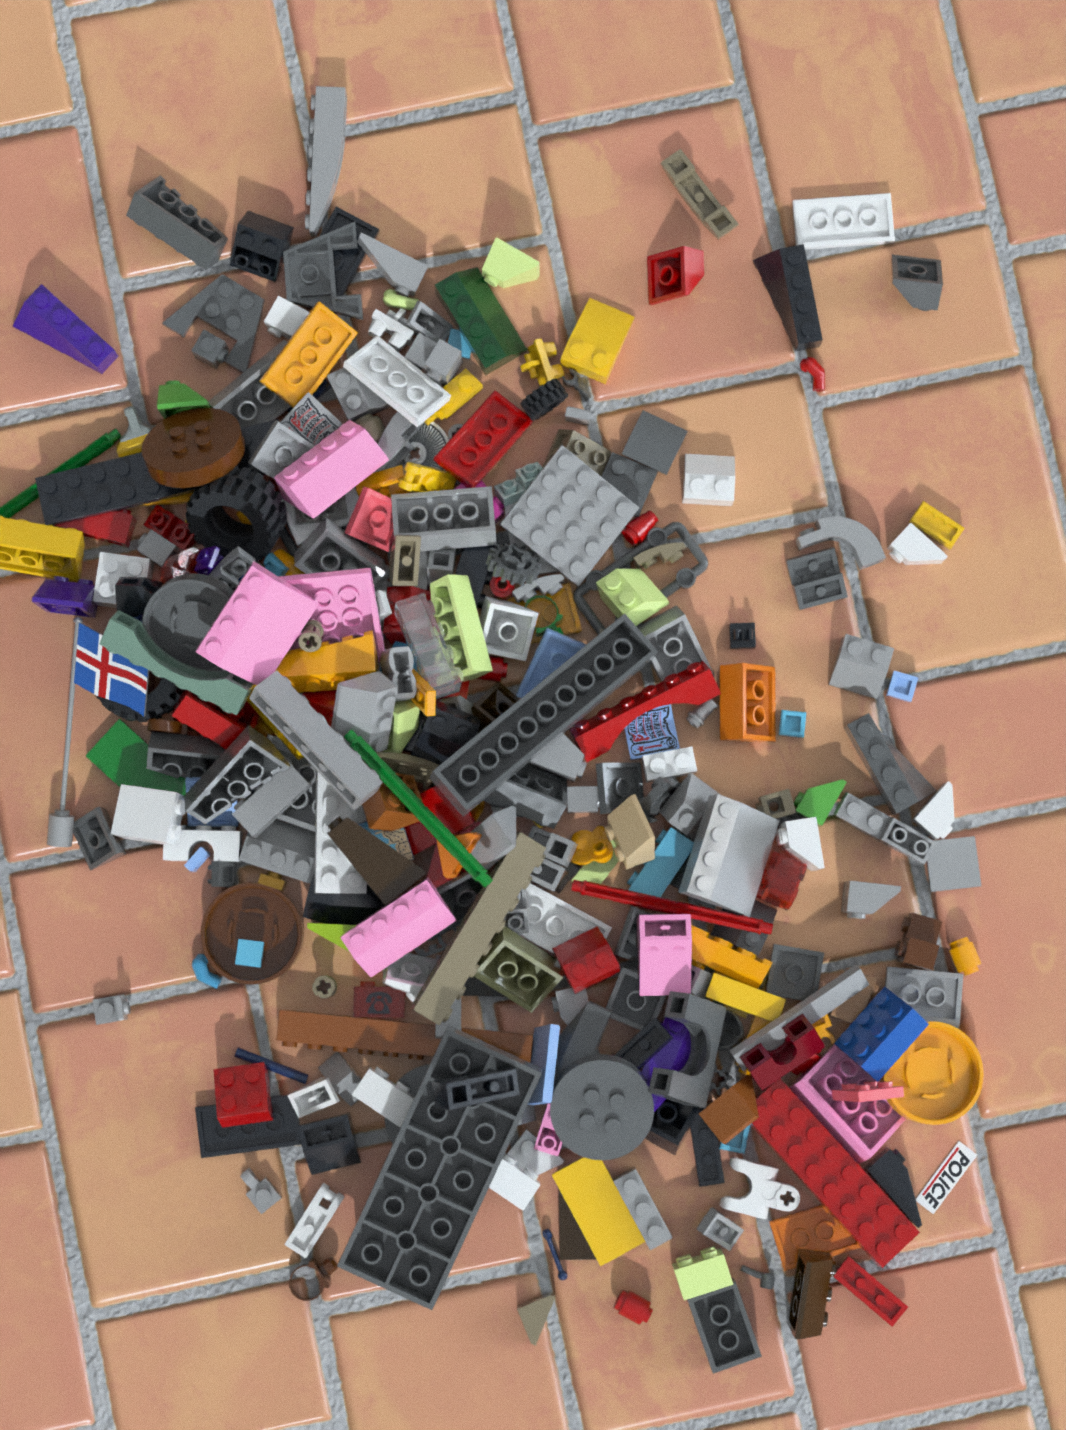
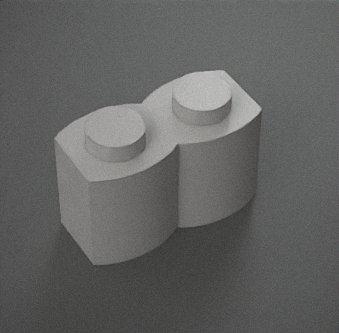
(397, 666)

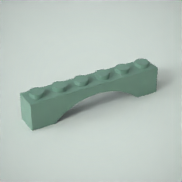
(130, 639)

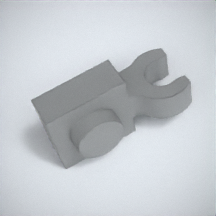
(262, 1193)

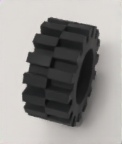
(544, 399)

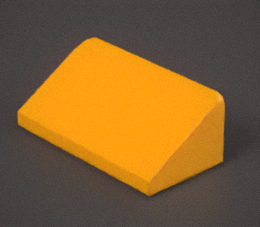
(384, 482)

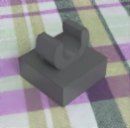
(223, 874)

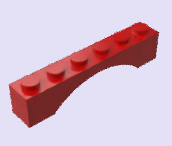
(599, 732)

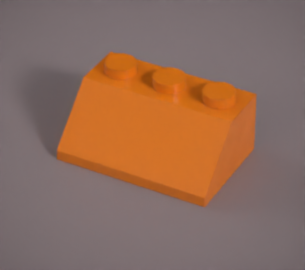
(747, 703)

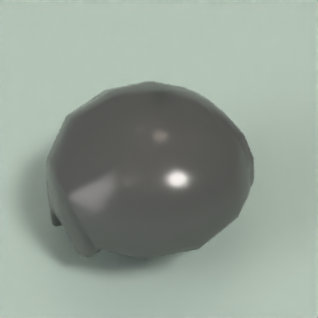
(732, 1032)

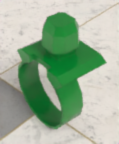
(559, 618)

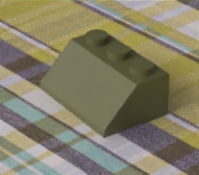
(519, 969)

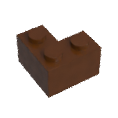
(918, 941)

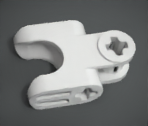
(763, 1192)

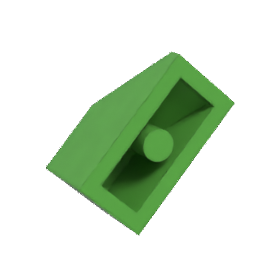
(818, 800)

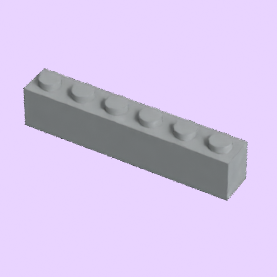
(316, 739)

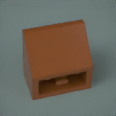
(386, 811)

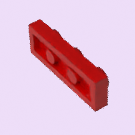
(870, 1291)

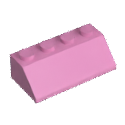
(330, 469)
(398, 928)

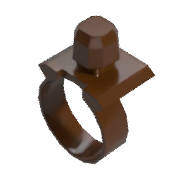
(168, 726)
(328, 1267)

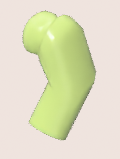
(393, 300)

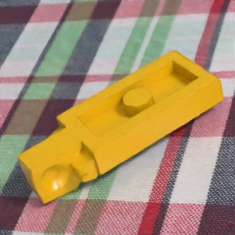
(461, 389)

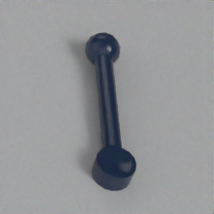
(562, 1275)

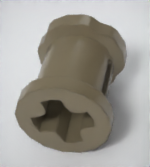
(313, 636)
(318, 982)

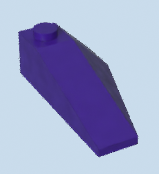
(671, 1056)

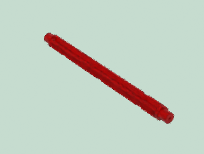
(672, 907)

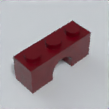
(799, 1045)

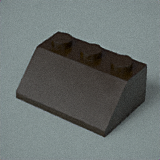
(810, 1293)

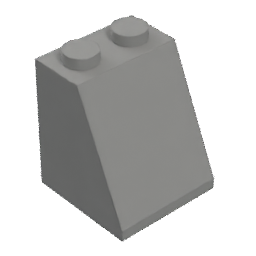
(561, 759)

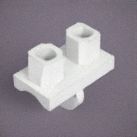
(394, 325)

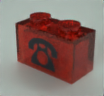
(378, 1001)

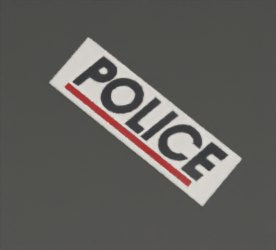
(946, 1177)

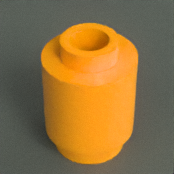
(964, 956)

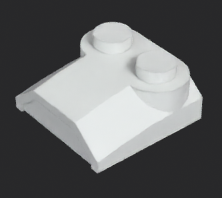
(408, 973)

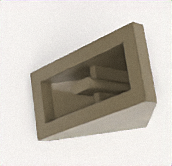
(534, 1315)

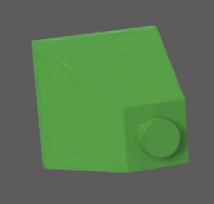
(178, 397)

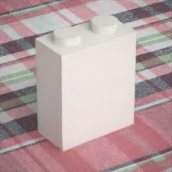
(148, 815)

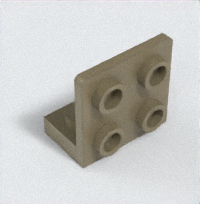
(582, 447)

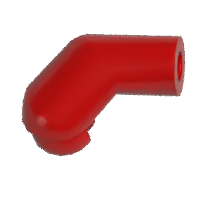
(816, 370)

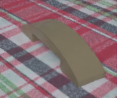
(697, 195)
(410, 765)

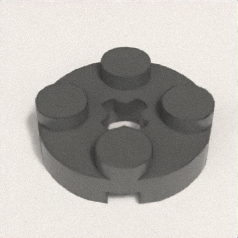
(661, 791)

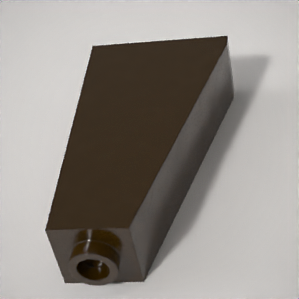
(377, 863)

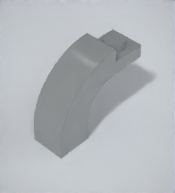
(849, 532)

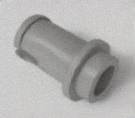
(700, 713)

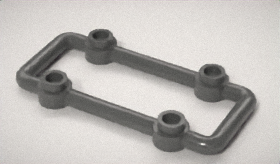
(684, 579)

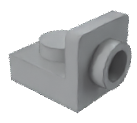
(111, 1009)

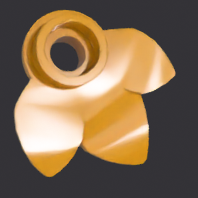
(592, 846)

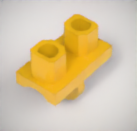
(538, 363)

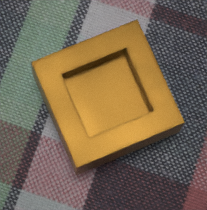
(272, 880)

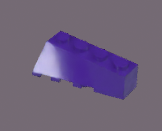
(56, 325)

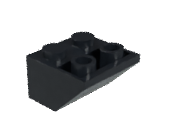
(260, 245)
(329, 1143)

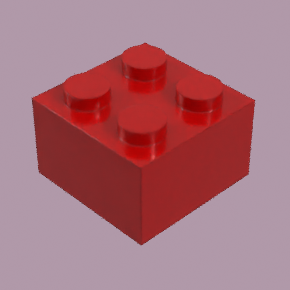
(242, 1094)

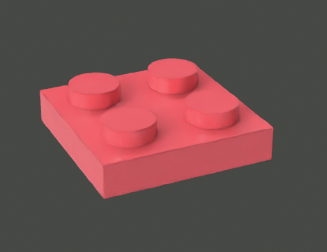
(372, 520)
(868, 1091)

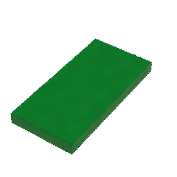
(124, 760)

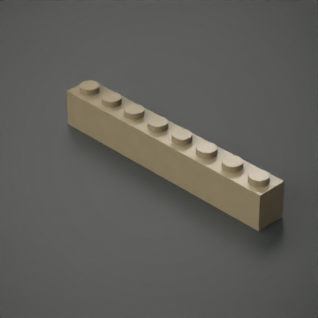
(477, 929)

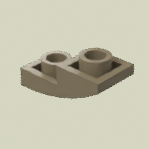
(666, 552)

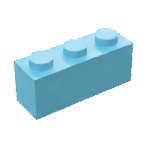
(658, 873)

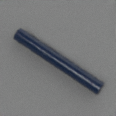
(272, 1065)

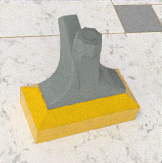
(135, 434)

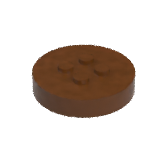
(193, 447)
(252, 914)

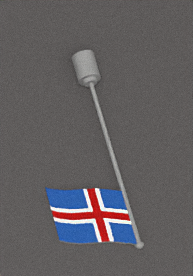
(107, 677)

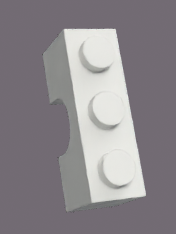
(225, 843)

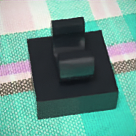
(742, 635)

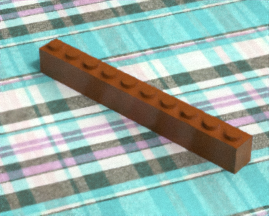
(382, 1035)

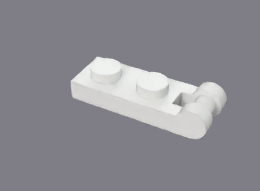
(313, 1221)

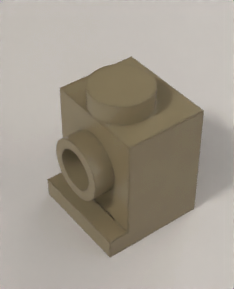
(784, 801)

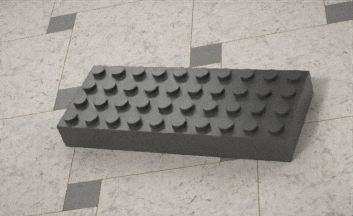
(436, 1175)

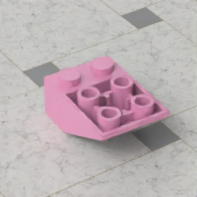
(664, 954)

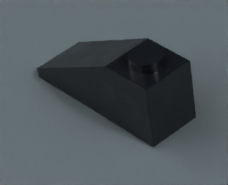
(475, 1088)
(894, 1179)

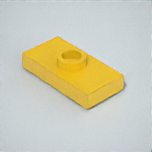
(936, 525)

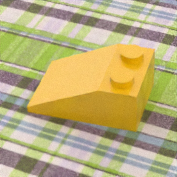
(596, 340)

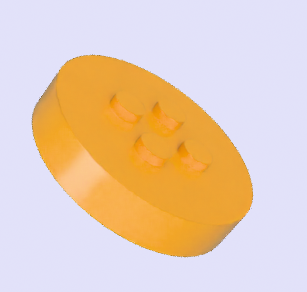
(938, 1076)

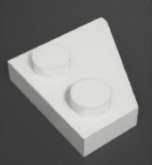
(533, 1159)

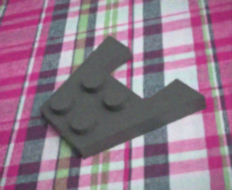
(311, 273)
(228, 309)

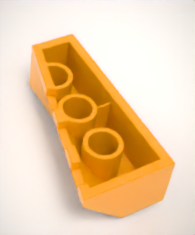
(330, 663)
(727, 959)

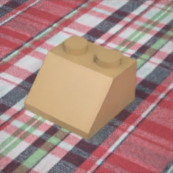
(631, 833)

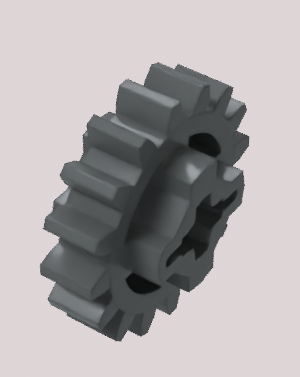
(513, 564)

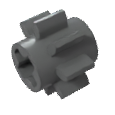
(722, 1083)

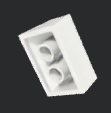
(801, 842)

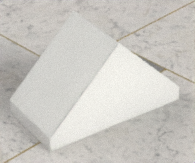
(313, 1097)

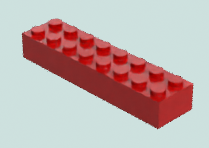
(831, 1174)

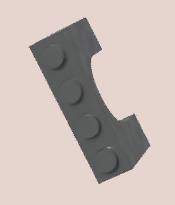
(705, 1024)

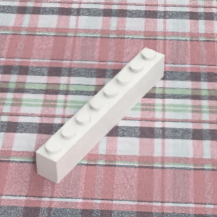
(394, 1102)

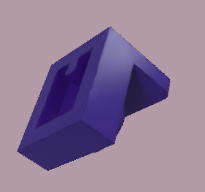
(207, 560)

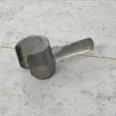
(572, 870)

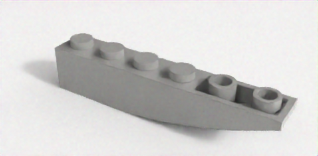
(325, 151)

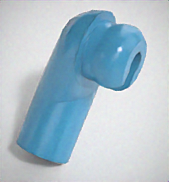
(202, 972)

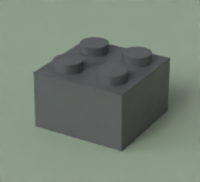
(628, 1005)

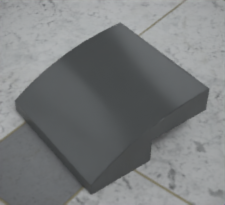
(654, 442)
(816, 578)

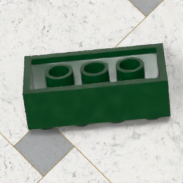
(480, 319)

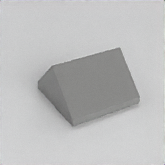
(497, 837)

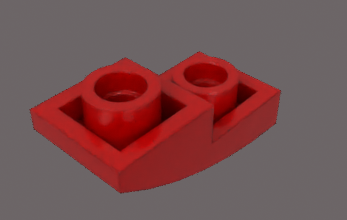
(170, 528)

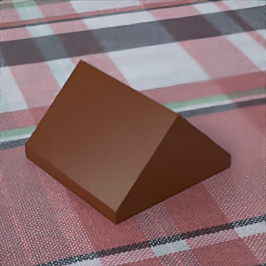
(732, 1110)

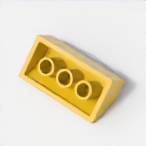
(41, 549)

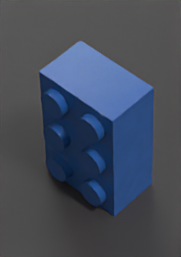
(881, 1033)

